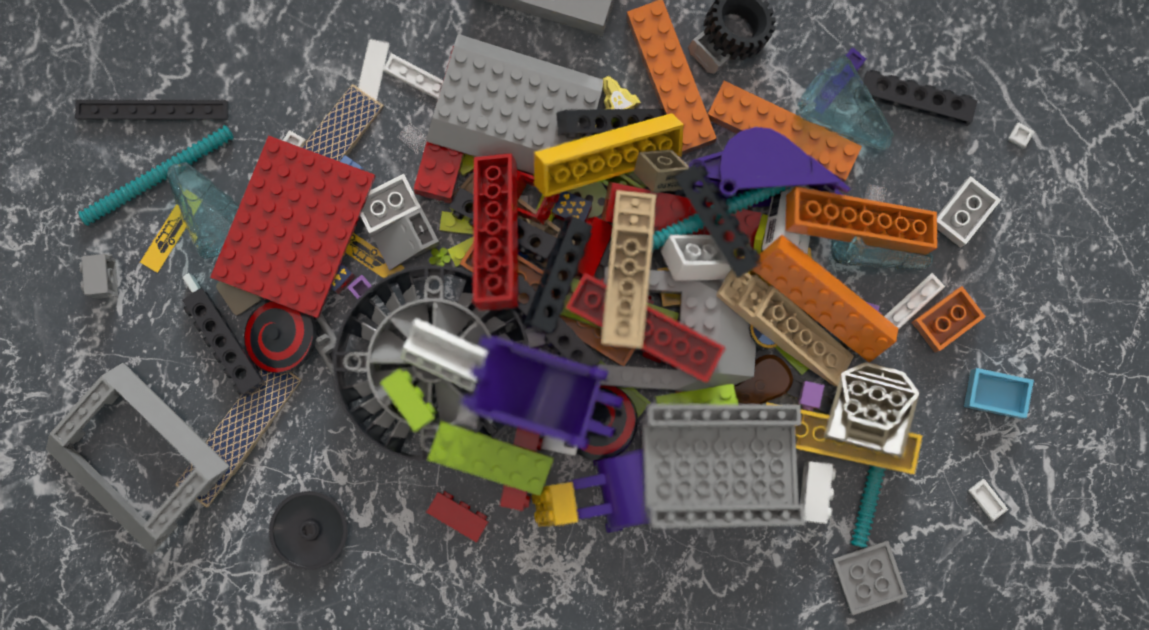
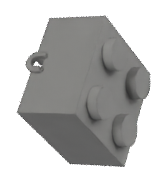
(99, 276)

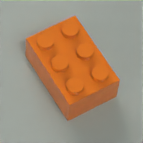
(948, 319)

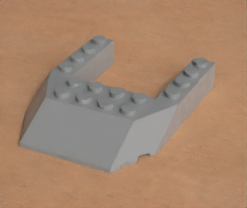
(706, 315)

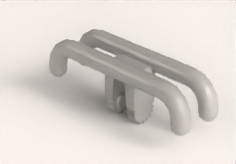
(326, 343)

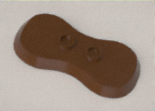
(770, 381)

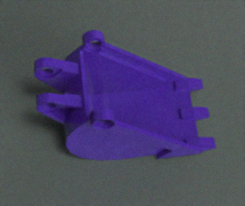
(765, 160)
(539, 392)
(621, 490)

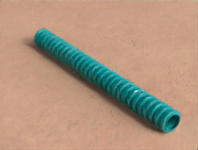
(154, 176)
(695, 222)
(868, 505)

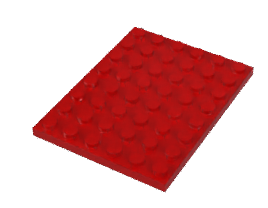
(293, 226)

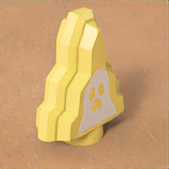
(618, 97)

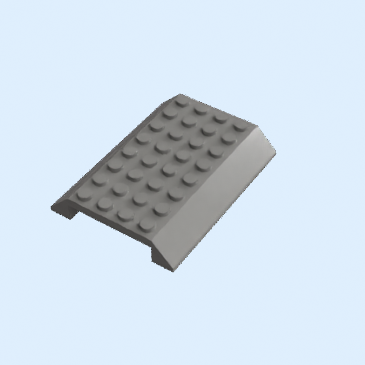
(506, 102)
(721, 465)

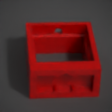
(546, 206)

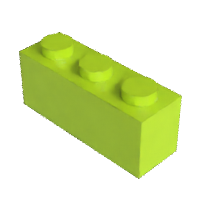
(408, 399)

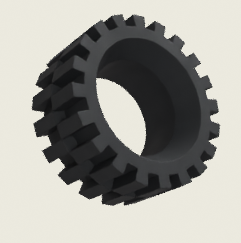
(751, 10)

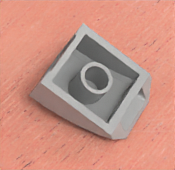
(706, 55)

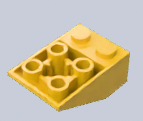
(555, 505)

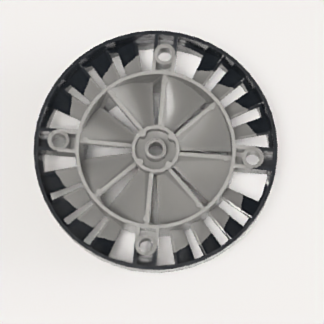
(387, 349)

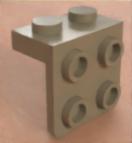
(237, 299)

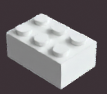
(388, 204)
(966, 211)
(694, 258)
(817, 491)

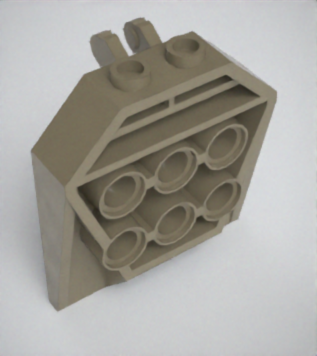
(876, 432)

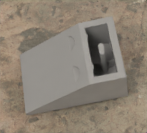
(406, 239)

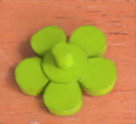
(439, 258)

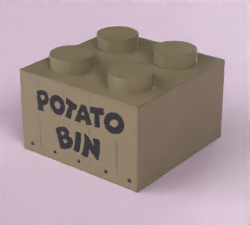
(659, 170)

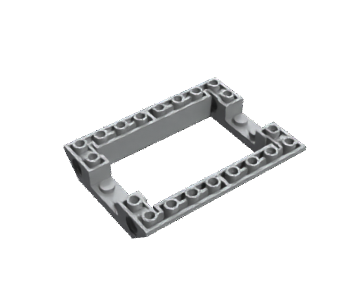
(207, 463)

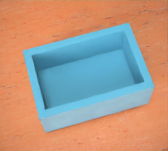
(998, 393)

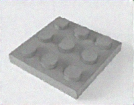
(869, 577)

